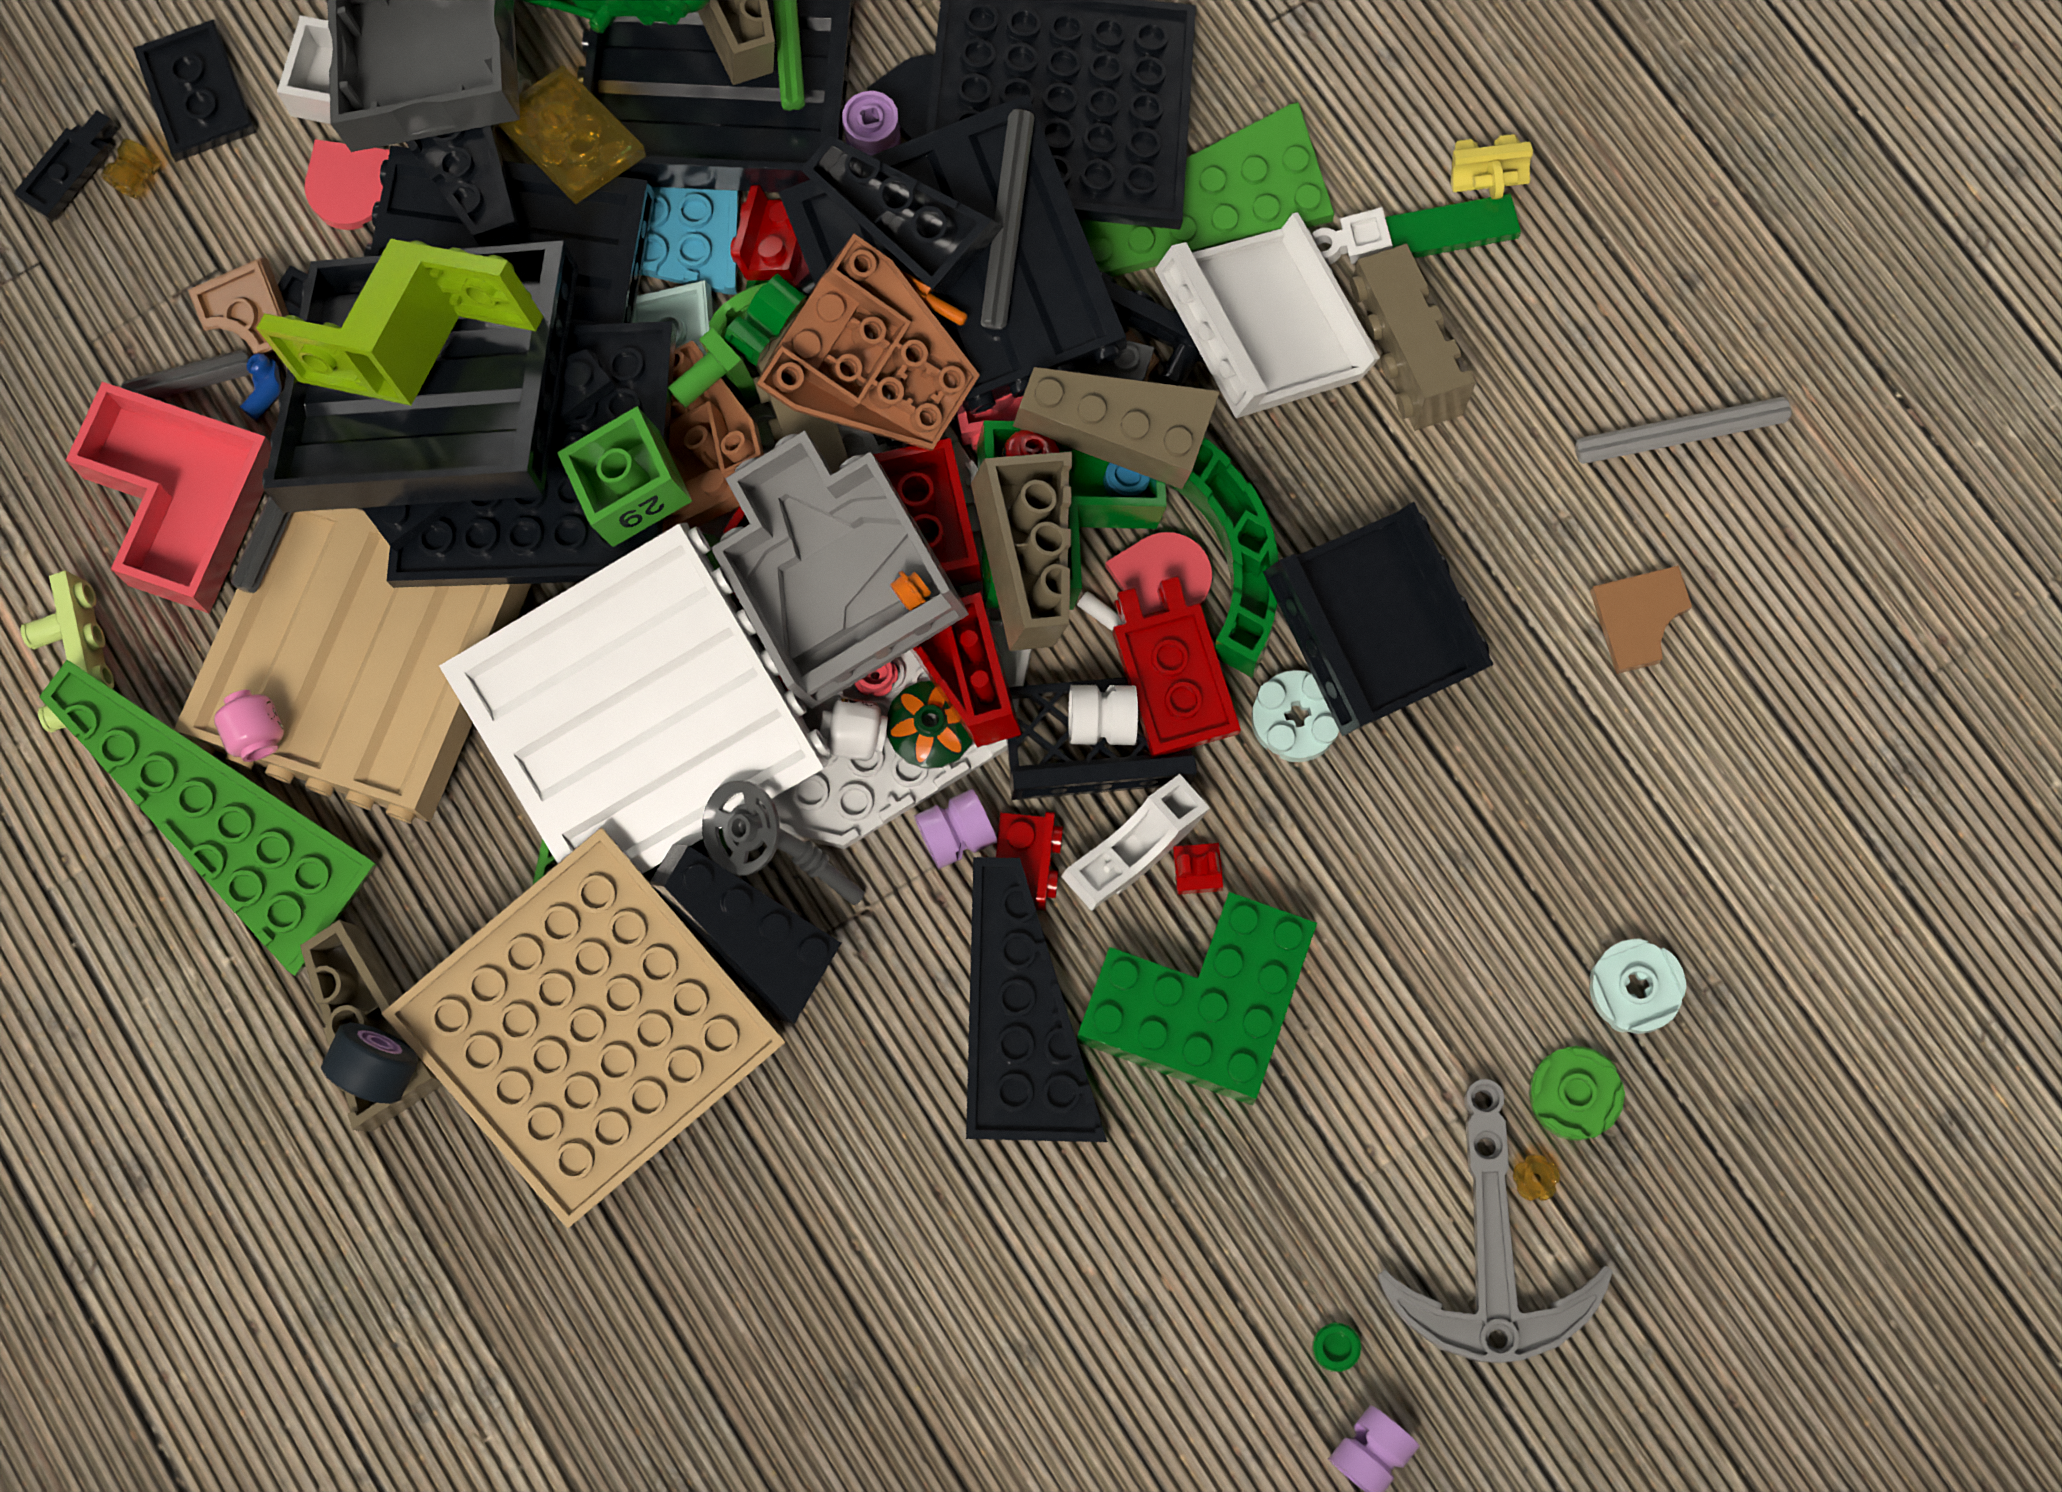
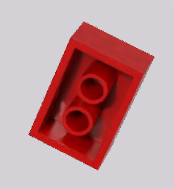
(935, 499)

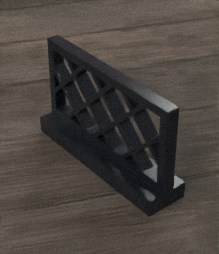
(1090, 774)

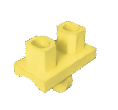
(1491, 166)

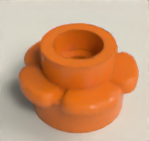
(910, 590)

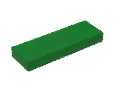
(1455, 226)

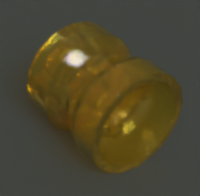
(131, 168)

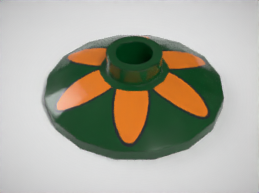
(921, 744)

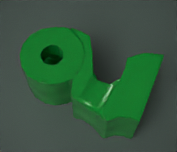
(765, 319)

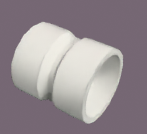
(1103, 714)

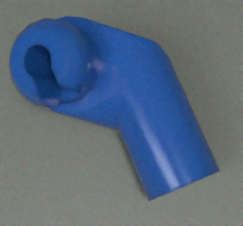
(266, 385)

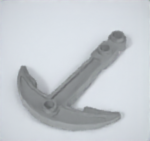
(1494, 1267)

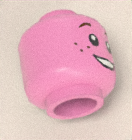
(249, 725)

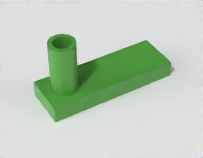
(717, 363)

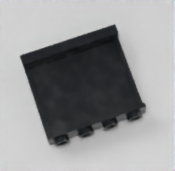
(1378, 618)

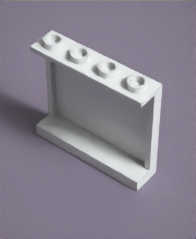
(1267, 317)

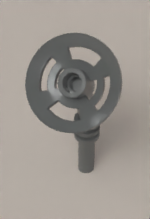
(752, 828)

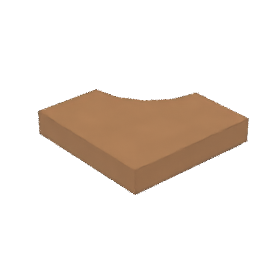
(239, 302)
(1636, 614)

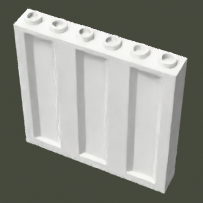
(635, 703)

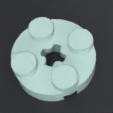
(1283, 736)
(1647, 962)

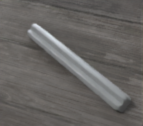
(1682, 430)

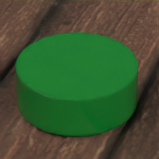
(1336, 1347)

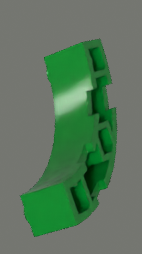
(1249, 547)

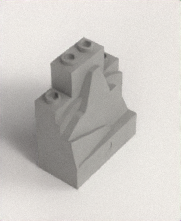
(822, 564)

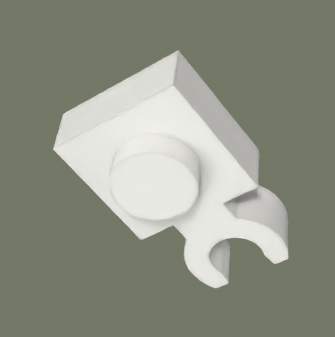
(1360, 236)

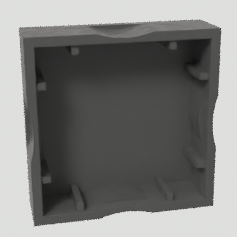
(420, 68)

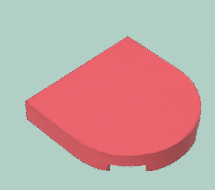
(344, 183)
(1161, 558)

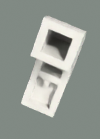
(1137, 844)

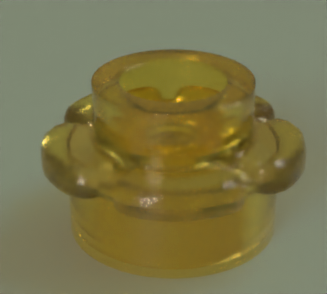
(1536, 1165)

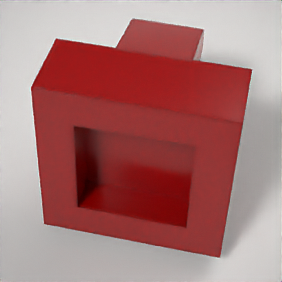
(1197, 868)

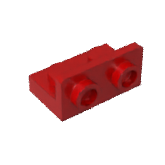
(765, 239)
(1032, 841)

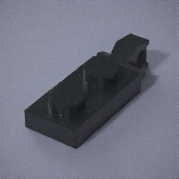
(67, 166)

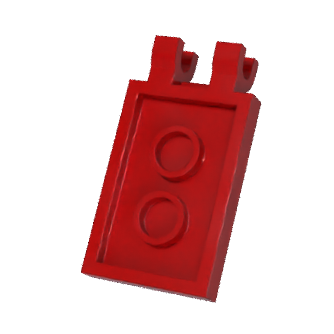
(1174, 672)

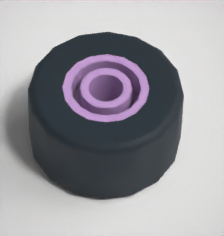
(369, 1063)

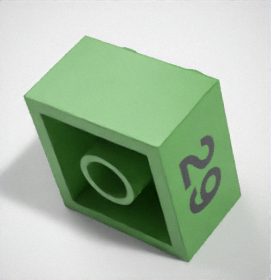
(624, 477)

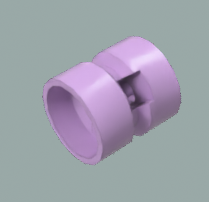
(871, 122)
(955, 828)
(1373, 1451)

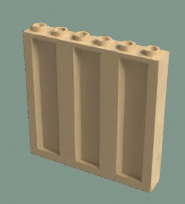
(349, 666)

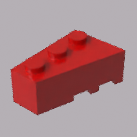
(971, 675)

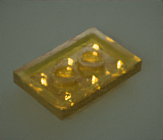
(572, 135)

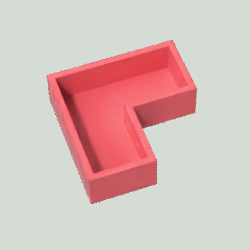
(194, 485)

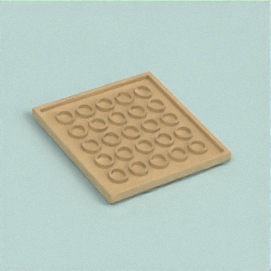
(584, 1027)

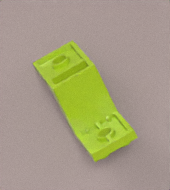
(401, 320)

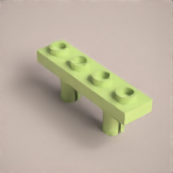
(78, 629)

